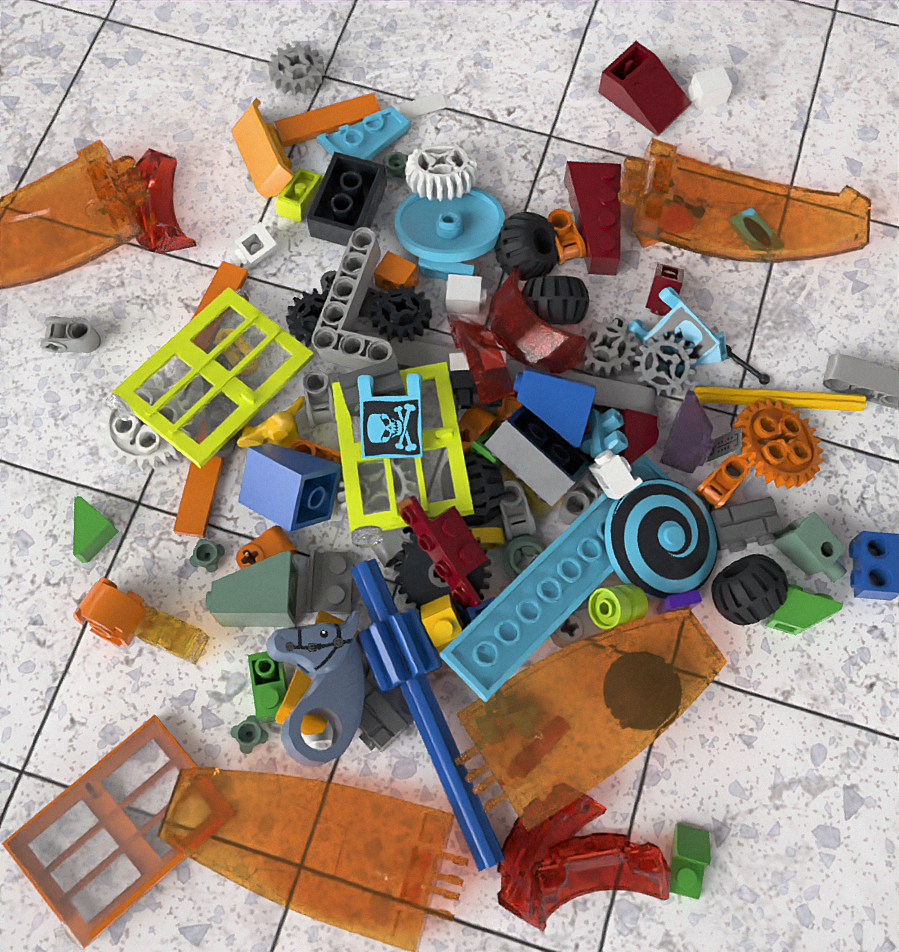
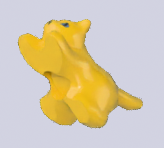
(277, 429)

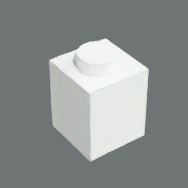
(710, 88)
(465, 294)

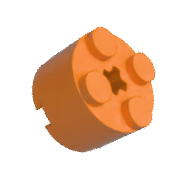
(110, 612)

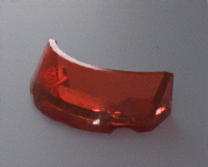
(158, 213)
(527, 335)
(483, 358)
(526, 847)
(594, 865)

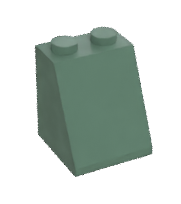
(257, 594)

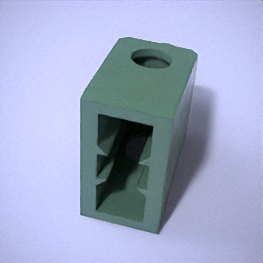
(812, 547)

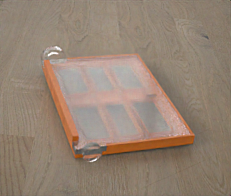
(98, 839)

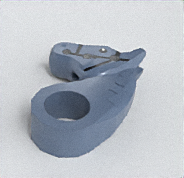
(336, 688)

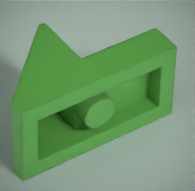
(688, 859)

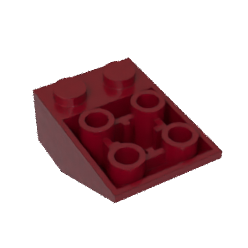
(643, 88)

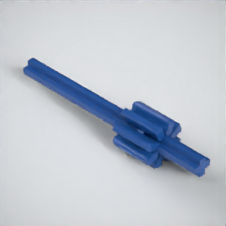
(402, 658)

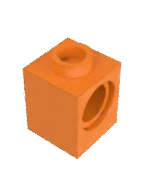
(395, 271)

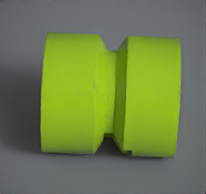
(617, 605)

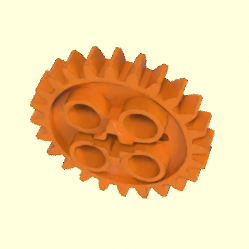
(778, 443)

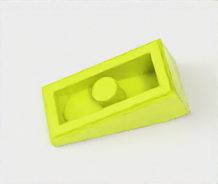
(298, 194)

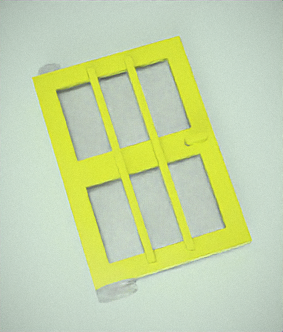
(211, 376)
(378, 484)

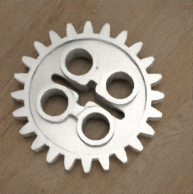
(120, 443)

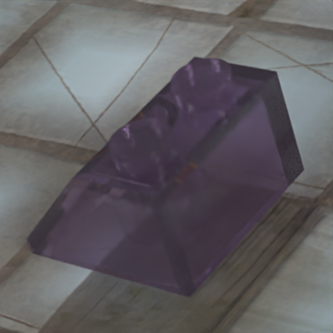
(689, 436)

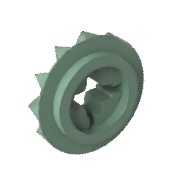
(511, 557)

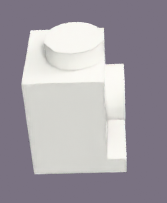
(259, 236)
(614, 474)

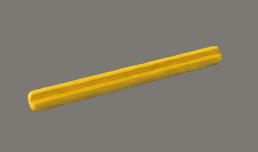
(796, 399)

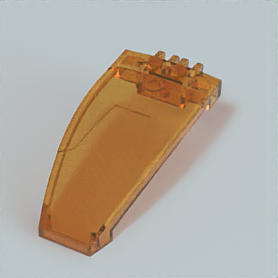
(702, 207)
(69, 216)
(586, 711)
(317, 848)

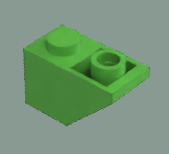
(802, 611)
(268, 685)

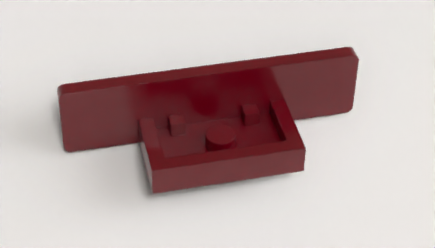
(449, 546)

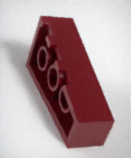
(597, 212)

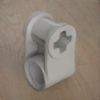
(65, 335)
(319, 402)
(582, 494)
(516, 516)
(391, 545)
(581, 626)

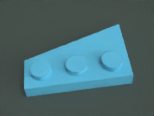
(368, 137)

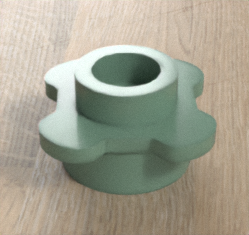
(395, 159)
(202, 547)
(240, 732)

